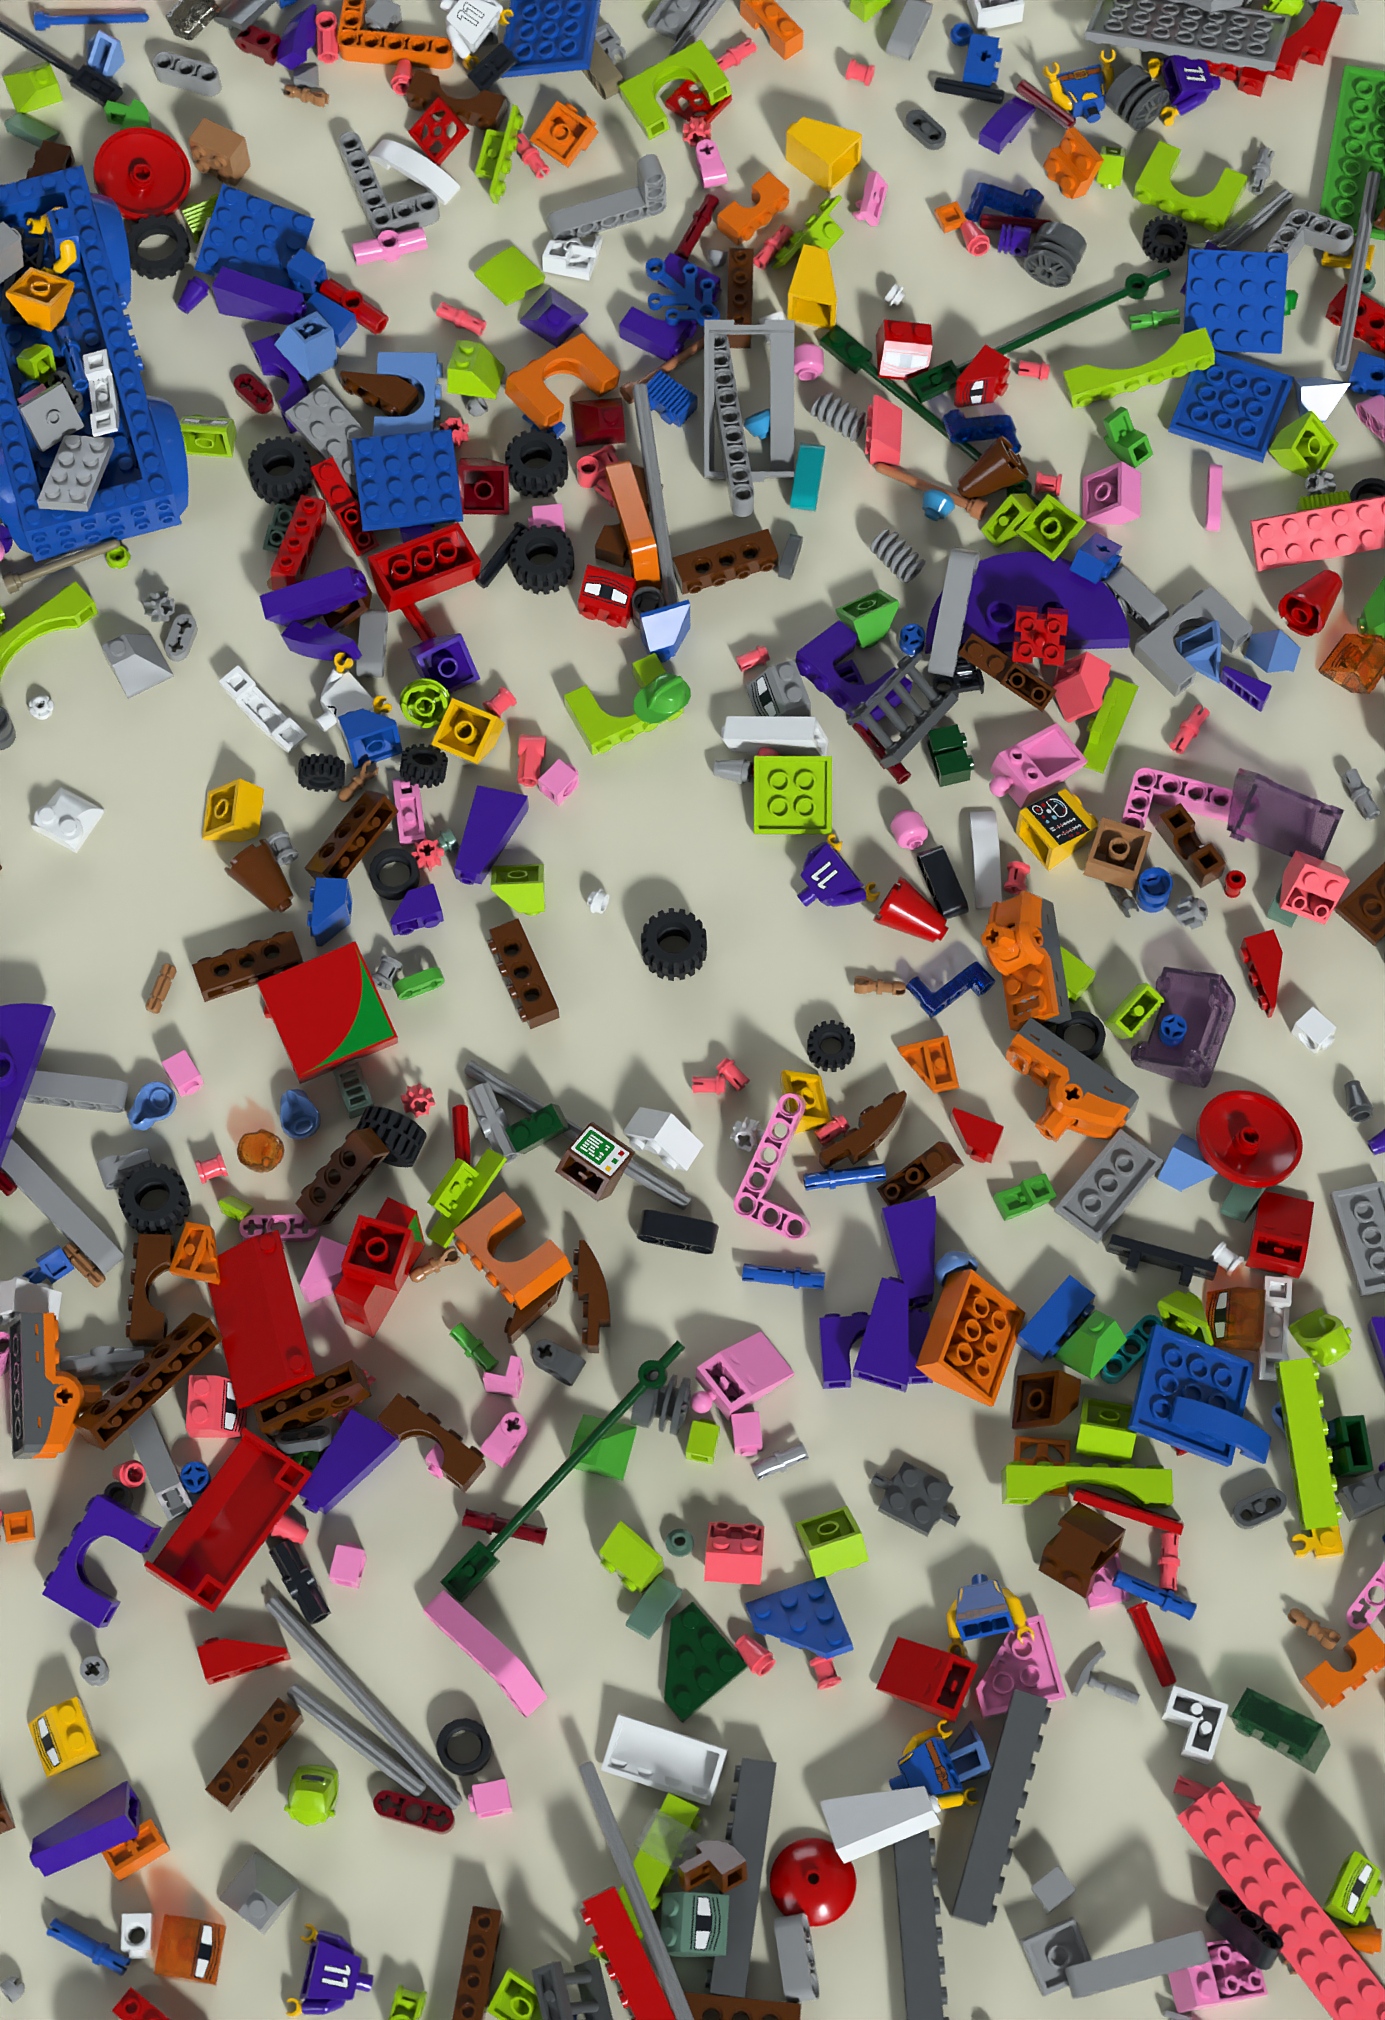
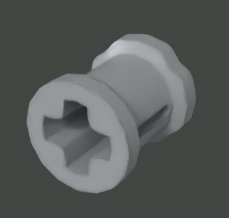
(282, 848)
(386, 972)
(91, 1679)

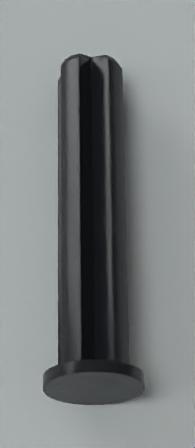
(499, 558)

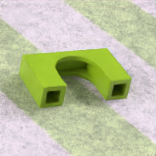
(691, 63)
(1209, 211)
(602, 730)

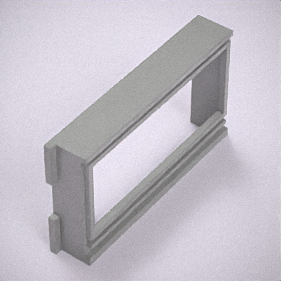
(780, 394)

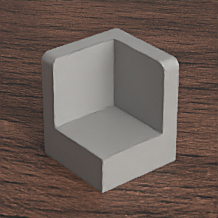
(1053, 1889)

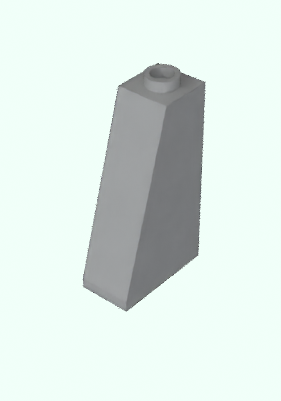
(159, 1466)

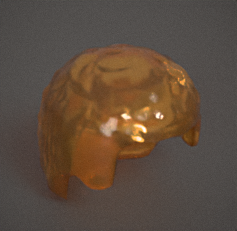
(260, 1151)

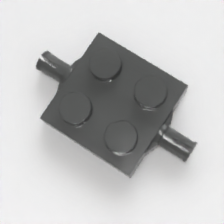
(915, 1499)

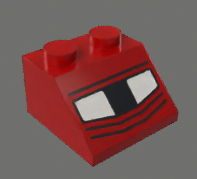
(903, 349)
(983, 379)
(606, 596)

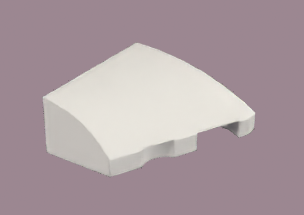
(571, 257)

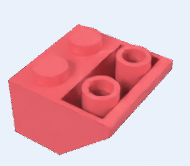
(883, 432)
(1081, 685)
(1311, 887)
(734, 1553)

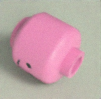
(808, 361)
(909, 829)

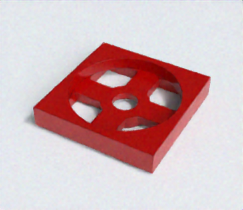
(684, 92)
(416, 131)

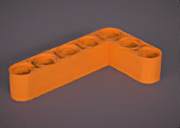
(387, 48)
(634, 524)

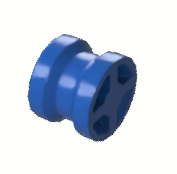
(911, 633)
(1174, 1024)
(193, 1472)

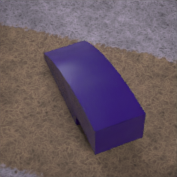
(298, 38)
(1005, 124)
(319, 642)

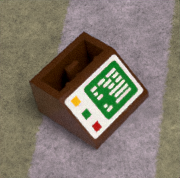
(595, 1162)

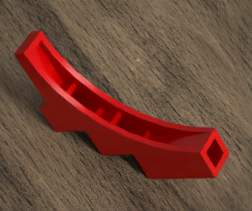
(1308, 44)

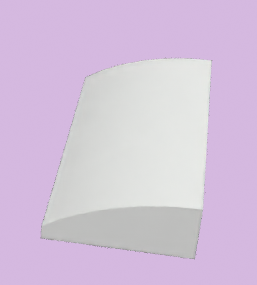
(664, 1759)

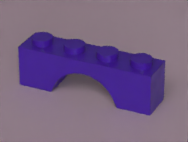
(275, 364)

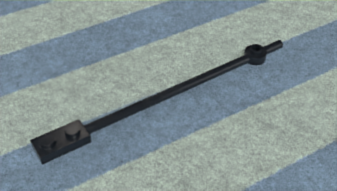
(84, 80)

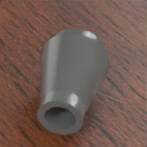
(1357, 1102)

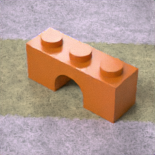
(783, 31)
(741, 222)
(1328, 1685)

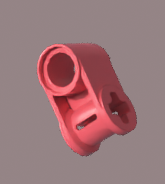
(595, 463)

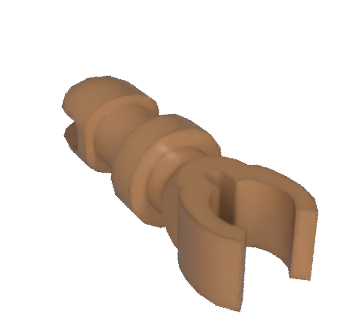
(316, 98)
(357, 782)
(866, 985)
(419, 1273)
(1327, 1637)

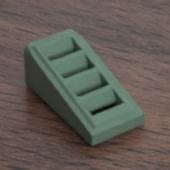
(358, 1108)

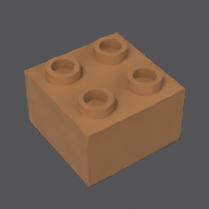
(219, 152)

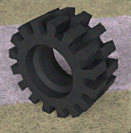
(1169, 228)
(423, 765)
(321, 772)
(831, 1031)

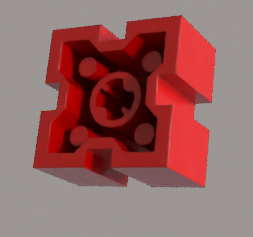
(1040, 635)

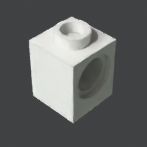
(1314, 1031)
(136, 1921)

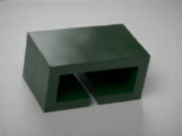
(949, 756)
(533, 1132)
(1350, 1446)

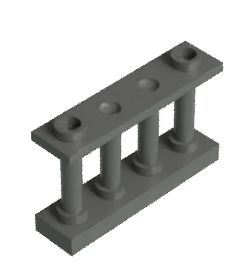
(924, 719)
(553, 1993)

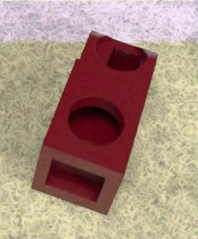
(259, 43)

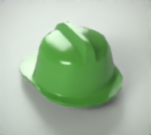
(661, 698)

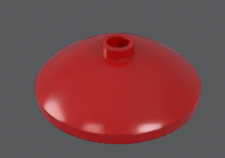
(820, 1901)

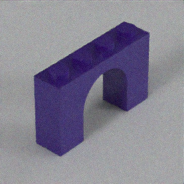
(655, 334)
(817, 664)
(840, 1333)
(69, 1582)

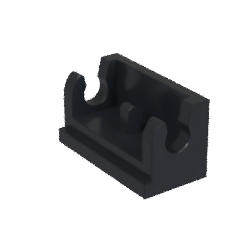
(493, 67)

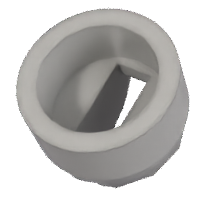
(717, 257)
(477, 406)
(10, 1989)

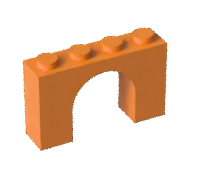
(574, 357)
(518, 1280)

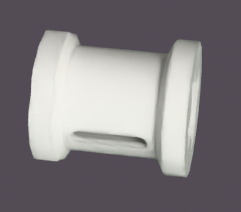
(1226, 1259)

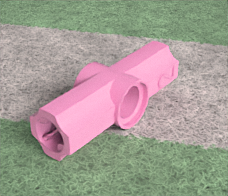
(377, 249)

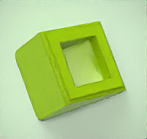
(235, 1208)

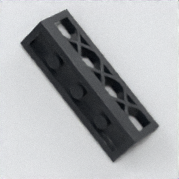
(6, 307)

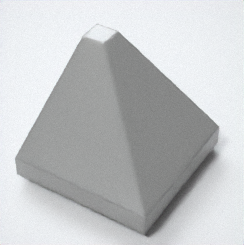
(306, 76)

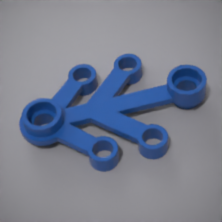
(682, 296)

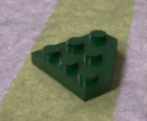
(697, 1663)

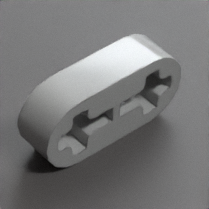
(186, 639)

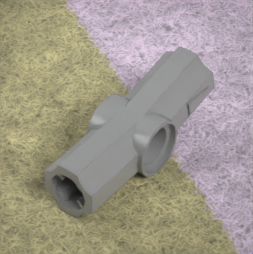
(492, 1120)
(102, 1362)

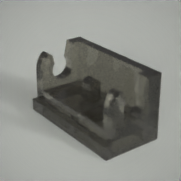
(191, 17)

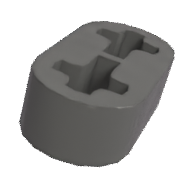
(64, 378)
(790, 556)

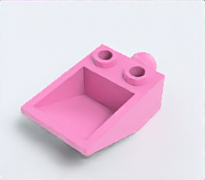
(1035, 766)
(745, 1375)

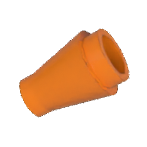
(1364, 1938)

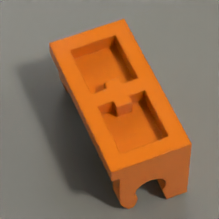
(136, 1852)

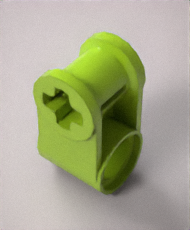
(404, 2009)

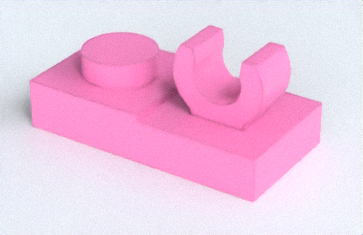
(873, 199)

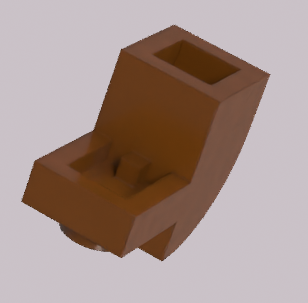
(716, 1862)

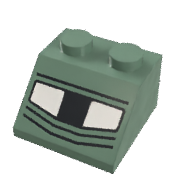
(695, 1924)

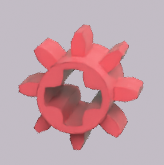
(696, 131)
(459, 431)
(428, 847)
(418, 1100)

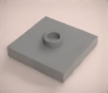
(50, 416)
(1052, 1952)

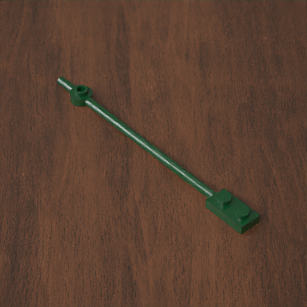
(857, 357)
(945, 375)
(480, 1558)

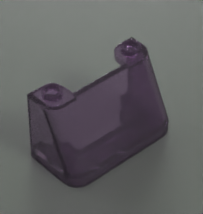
(1280, 816)
(1207, 1008)

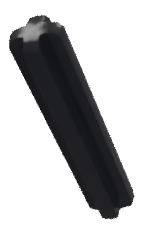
(969, 90)

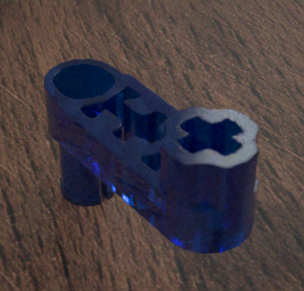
(1004, 201)
(980, 428)
(972, 978)

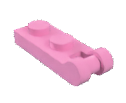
(410, 813)

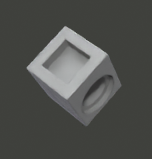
(383, 16)

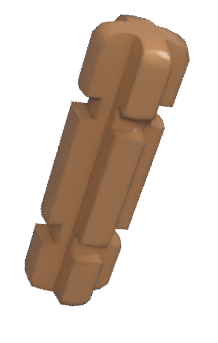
(160, 988)
(83, 1265)

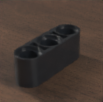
(942, 882)
(677, 1231)
(1244, 1931)

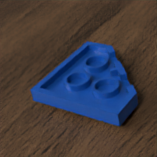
(802, 1618)

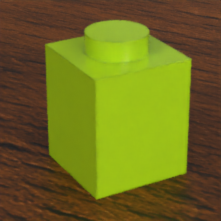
(703, 1441)

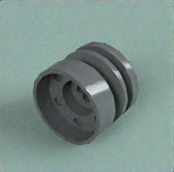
(1136, 97)
(1055, 254)
(663, 1403)

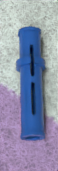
(70, 350)
(833, 1178)
(789, 1277)
(1165, 1599)
(98, 1952)

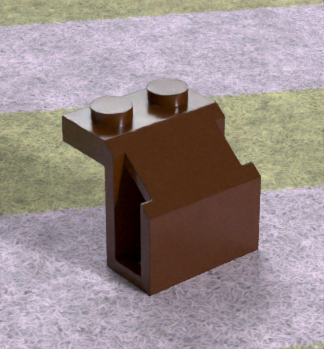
(1081, 1549)

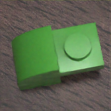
(127, 116)
(1124, 441)

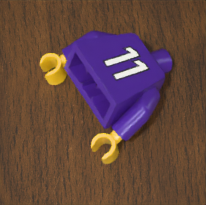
(1186, 82)
(832, 878)
(329, 1974)

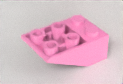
(1218, 1982)

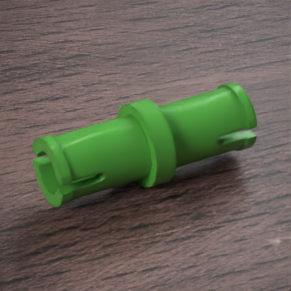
(1154, 319)
(473, 1348)

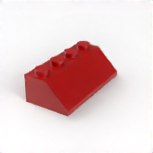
(424, 567)

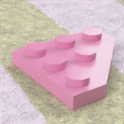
(1021, 1667)

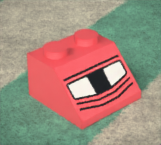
(213, 1408)

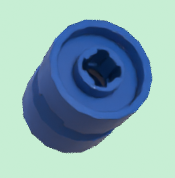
(1153, 889)

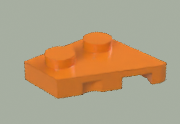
(932, 1063)
(196, 1254)

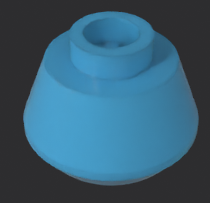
(758, 424)
(937, 504)

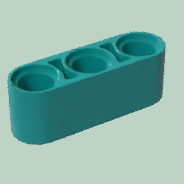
(807, 477)
(1122, 1358)

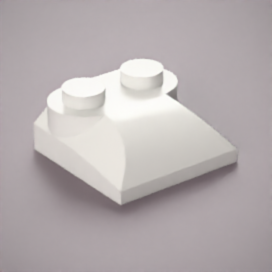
(67, 819)

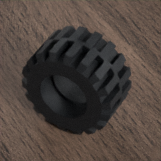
(532, 446)
(275, 454)
(542, 541)
(674, 925)
(397, 1132)
(145, 1181)

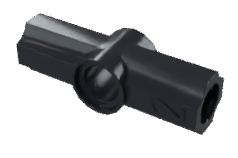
(299, 1582)

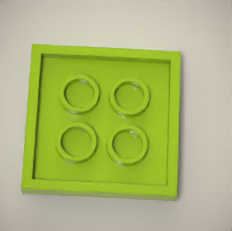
(792, 794)

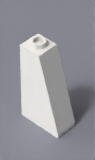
(783, 734)
(878, 1819)

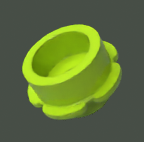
(119, 552)

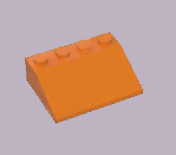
(971, 1337)

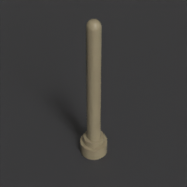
(16, 580)

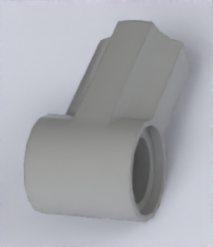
(116, 1168)

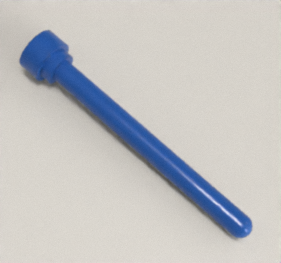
(44, 20)

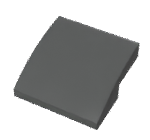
(242, 13)

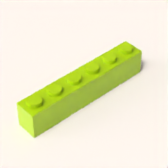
(1306, 1443)
(650, 1871)

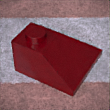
(598, 422)
(483, 486)

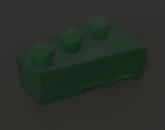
(1281, 1729)

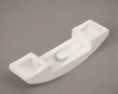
(416, 167)
(102, 393)
(262, 710)
(985, 859)
(1276, 1324)

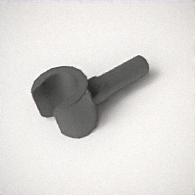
(1125, 902)

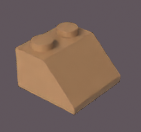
(1117, 853)

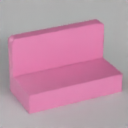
(509, 1384)

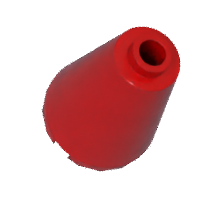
(1311, 603)
(911, 913)

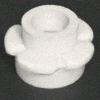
(895, 295)
(45, 711)
(598, 901)

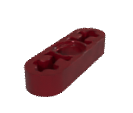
(432, 1825)

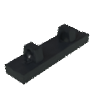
(1162, 1257)

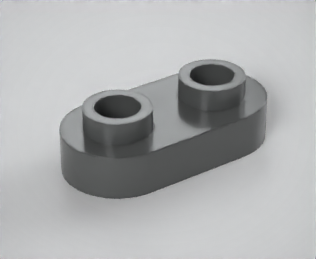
(927, 130)
(303, 1439)
(1258, 1508)

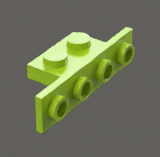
(496, 154)
(819, 231)
(1108, 723)
(461, 1192)

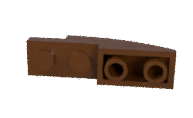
(1009, 674)
(874, 1127)
(593, 1291)

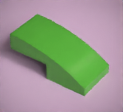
(1025, 1197)

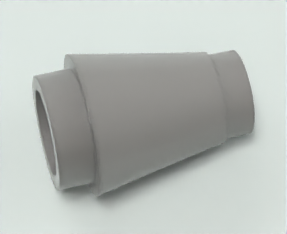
(734, 770)

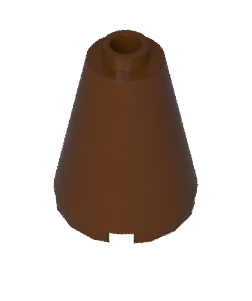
(993, 471)
(261, 876)

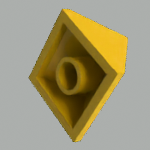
(812, 1090)

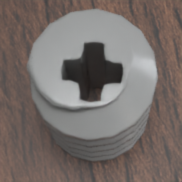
(839, 416)
(897, 557)

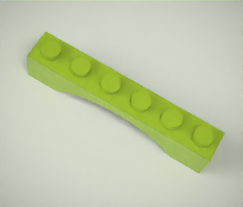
(1090, 383)
(64, 611)
(1143, 1486)

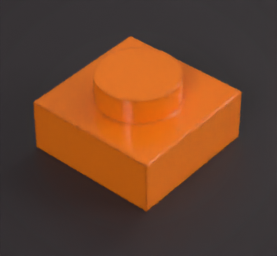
(950, 217)
(19, 1526)

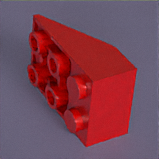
(1280, 1234)
(927, 1678)

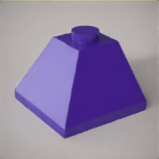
(553, 317)
(445, 661)

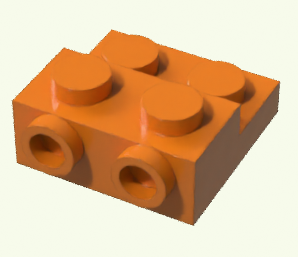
(564, 133)
(1073, 164)

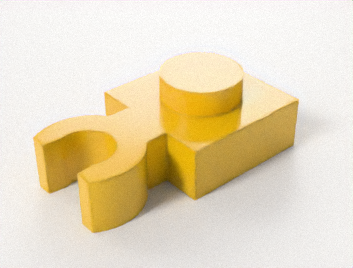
(1323, 1541)

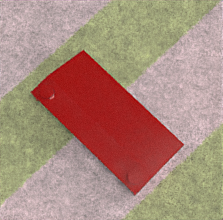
(260, 1321)
(229, 1522)

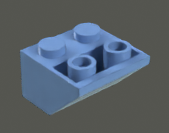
(309, 345)

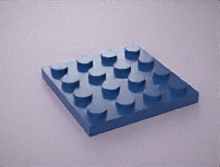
(551, 35)
(252, 237)
(1237, 299)
(1232, 406)
(407, 480)
(1191, 1370)

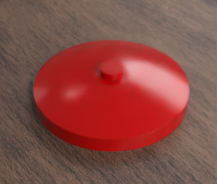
(142, 173)
(1249, 1138)

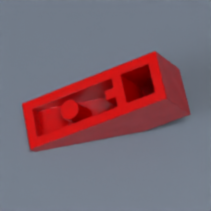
(232, 1658)

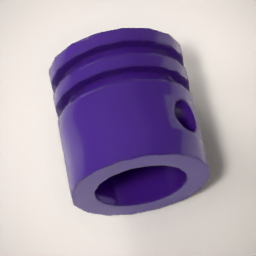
(1014, 240)

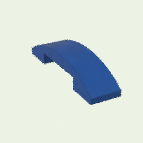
(1221, 1425)

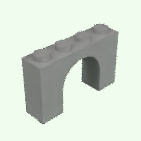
(1157, 649)

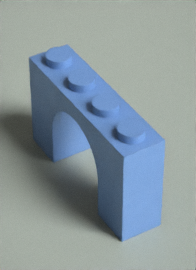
(423, 373)

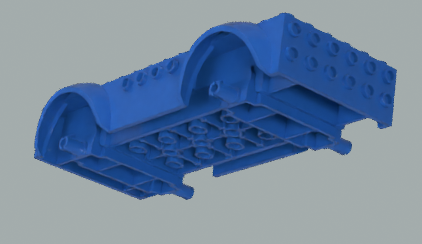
(129, 496)

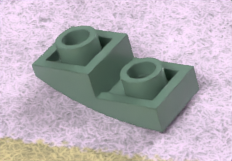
(278, 527)
(1241, 1202)
(653, 1606)

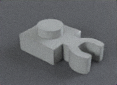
(610, 42)

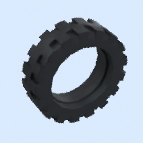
(164, 267)

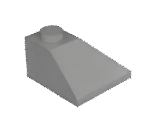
(136, 663)
(259, 1893)

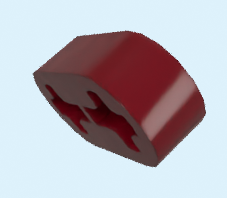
(250, 397)

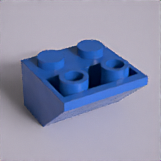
(331, 908)

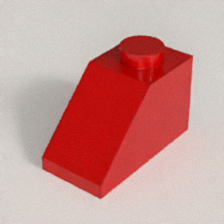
(976, 1135)

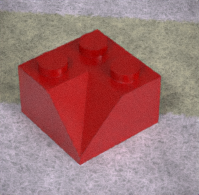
(378, 1252)

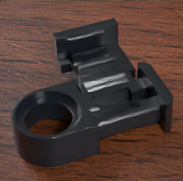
(964, 681)

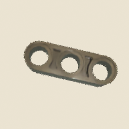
(603, 73)

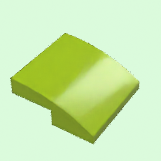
(509, 275)

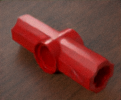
(365, 313)

